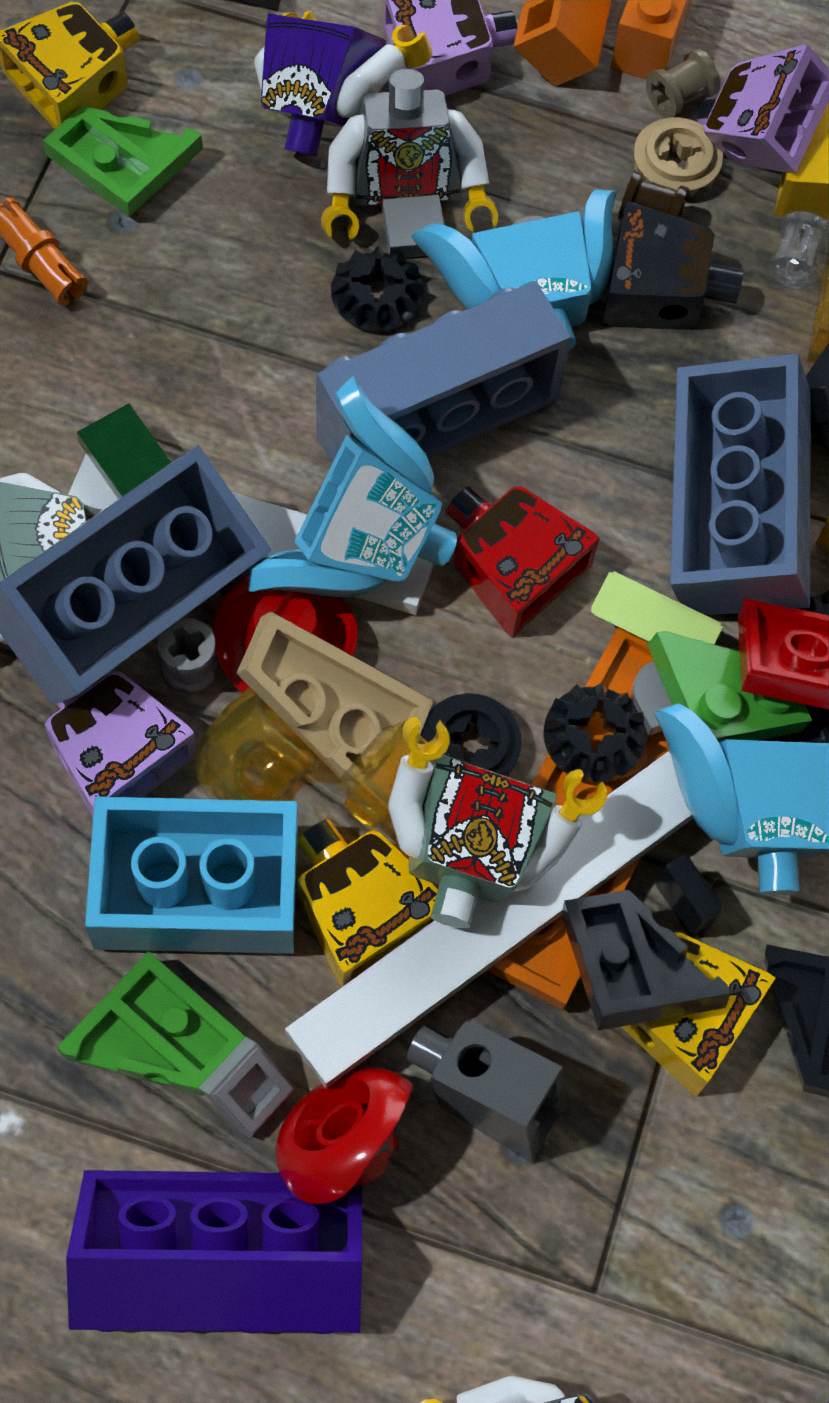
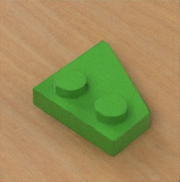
(120, 155)
(709, 684)
(153, 1031)

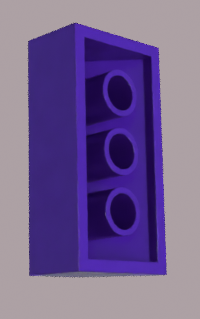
(212, 1255)

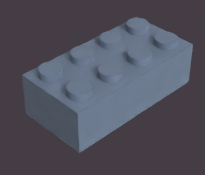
(457, 374)
(742, 485)
(126, 576)

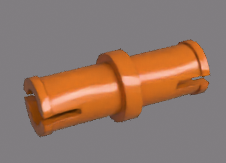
(39, 253)

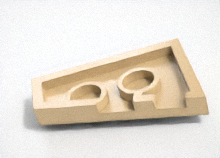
(324, 692)

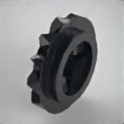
(353, 292)
(494, 727)
(571, 746)

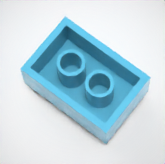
(192, 875)

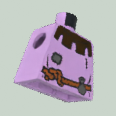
(459, 39)
(768, 109)
(118, 740)

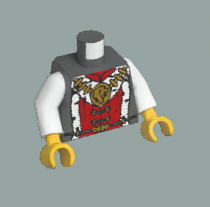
(405, 148)

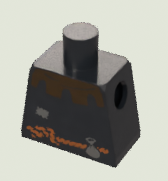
(664, 272)

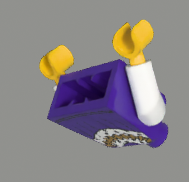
(325, 69)

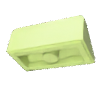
(647, 611)

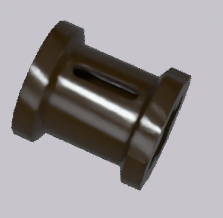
(654, 196)

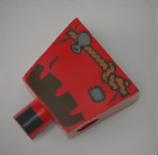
(518, 552)

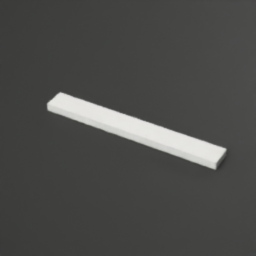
(446, 958)

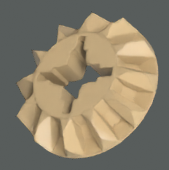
(689, 142)

